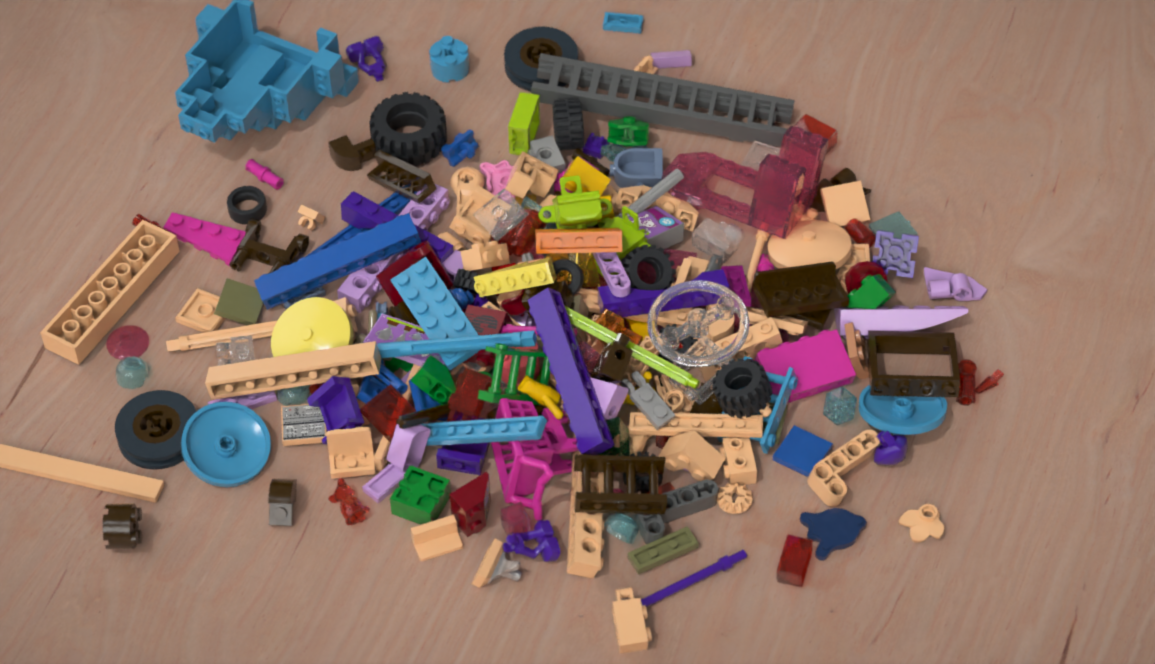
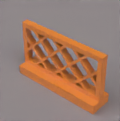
(578, 240)

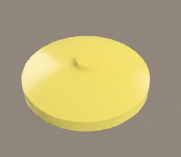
(311, 326)

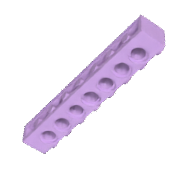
(363, 284)

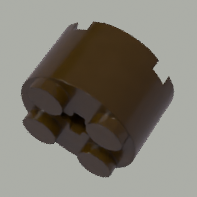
(122, 526)

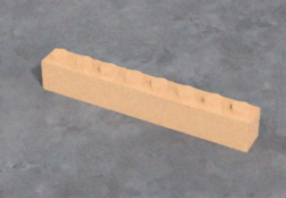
(293, 370)

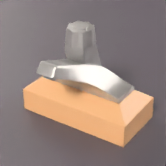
(496, 565)

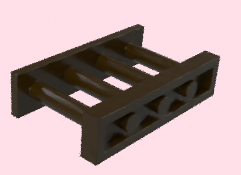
(620, 502)

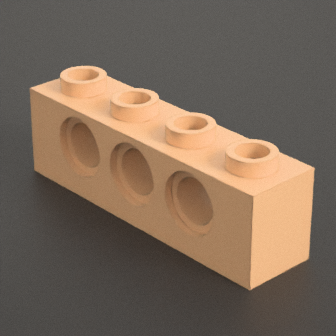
(759, 337)

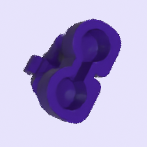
(371, 47)
(543, 536)

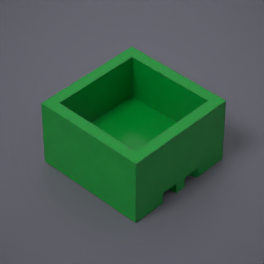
(420, 496)

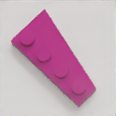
(206, 236)

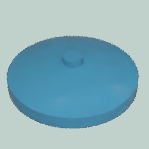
(902, 413)
(225, 444)

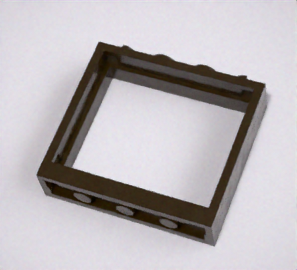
(912, 343)

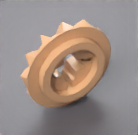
(741, 504)

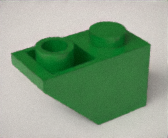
(871, 294)
(435, 380)

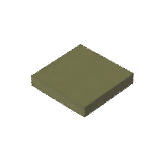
(239, 302)

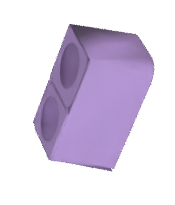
(408, 446)

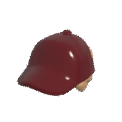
(512, 303)

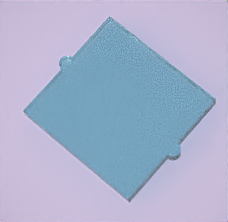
(894, 223)

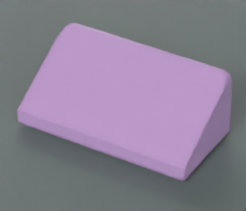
(672, 59)

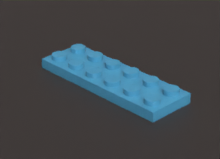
(434, 308)

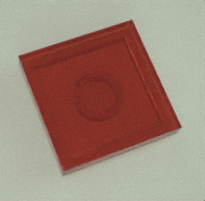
(385, 410)

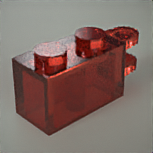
(465, 399)

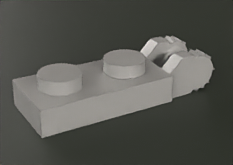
(648, 401)

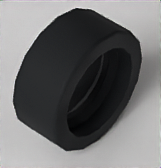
(246, 193)

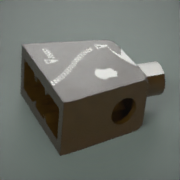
(613, 360)

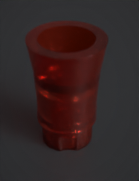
(524, 234)

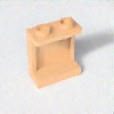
(465, 222)

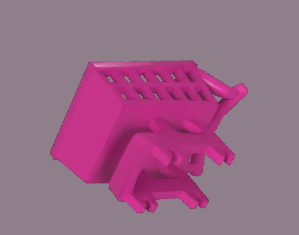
(532, 466)

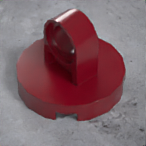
(859, 272)

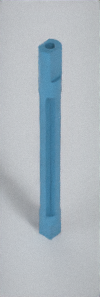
(412, 347)

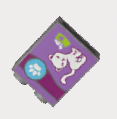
(660, 227)

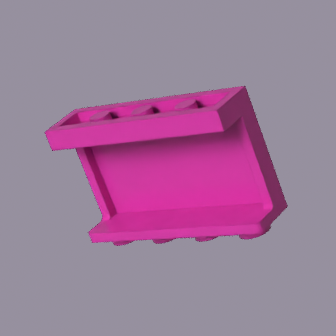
(817, 362)

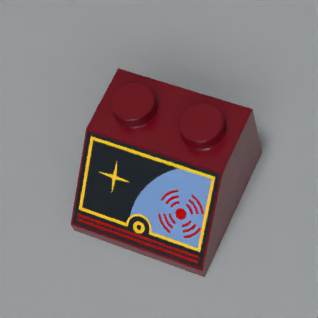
(471, 505)

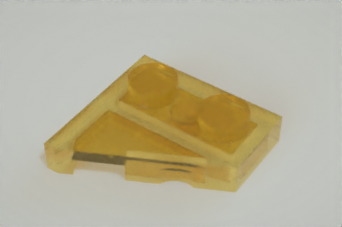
(588, 266)

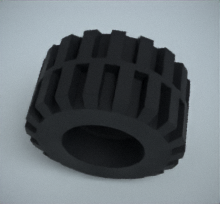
(568, 124)
(659, 262)
(746, 400)

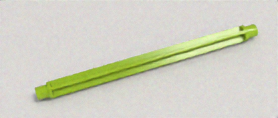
(638, 352)

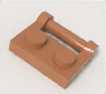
(856, 350)

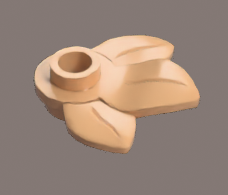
(922, 526)

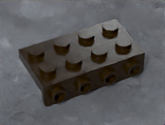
(799, 289)

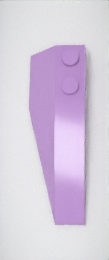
(895, 319)

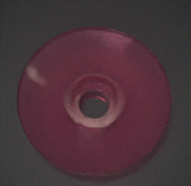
(127, 342)

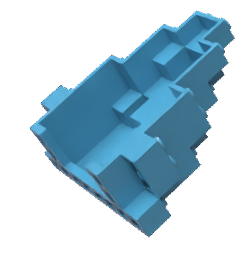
(253, 78)

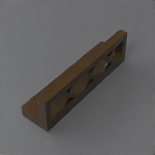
(406, 175)

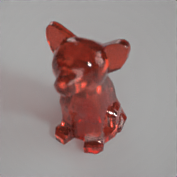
(350, 505)

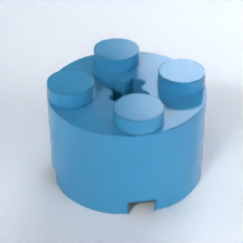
(449, 59)

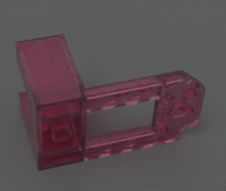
(781, 187)

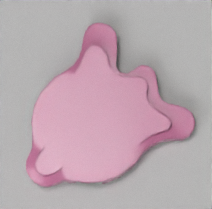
(496, 176)

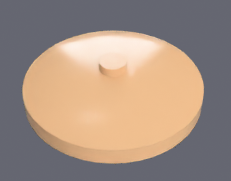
(810, 244)

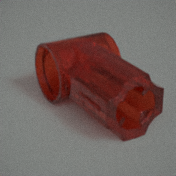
(967, 382)

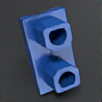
(462, 147)

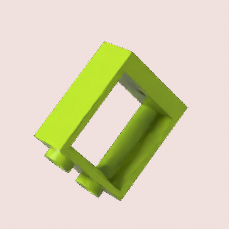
(524, 123)

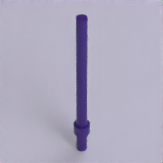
(724, 563)

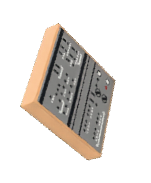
(302, 425)

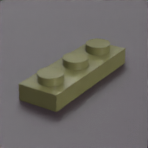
(662, 550)

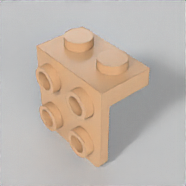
(350, 452)

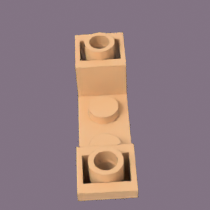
(676, 207)

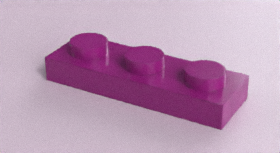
(737, 282)

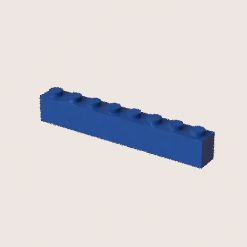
(337, 261)

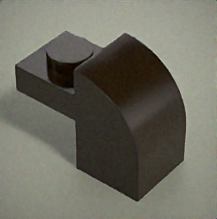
(351, 156)
(281, 499)

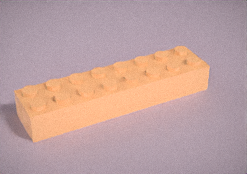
(110, 292)

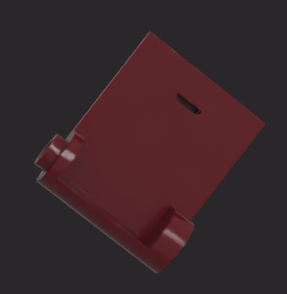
(407, 260)

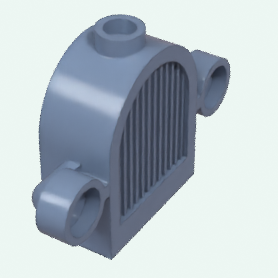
(638, 167)

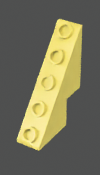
(515, 277)

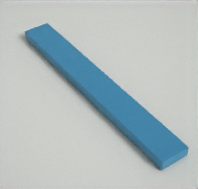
(486, 430)

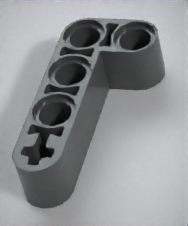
(700, 496)

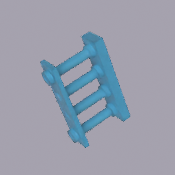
(788, 383)

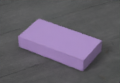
(384, 483)

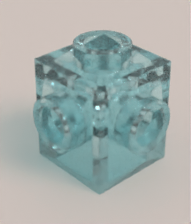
(839, 405)

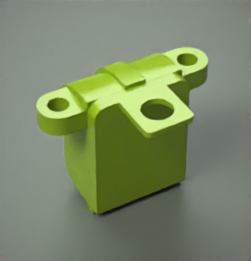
(575, 209)
(631, 235)

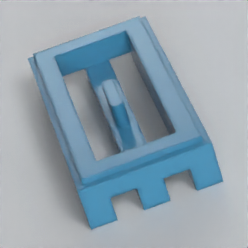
(622, 22)

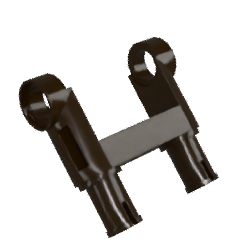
(252, 249)

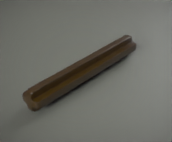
(423, 416)

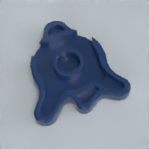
(832, 529)

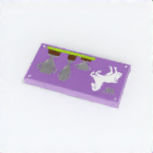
(394, 330)

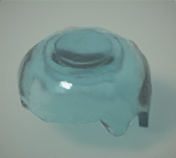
(131, 372)
(293, 395)
(622, 527)

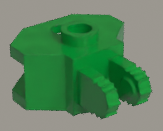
(628, 132)

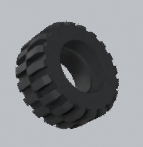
(409, 111)

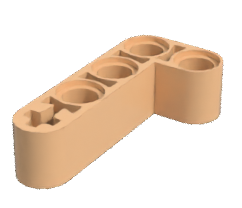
(831, 474)

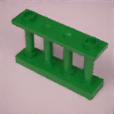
(494, 392)

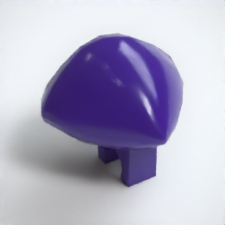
(892, 449)

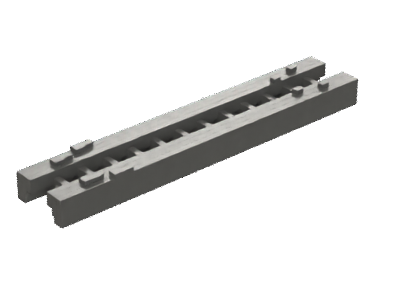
(665, 89)

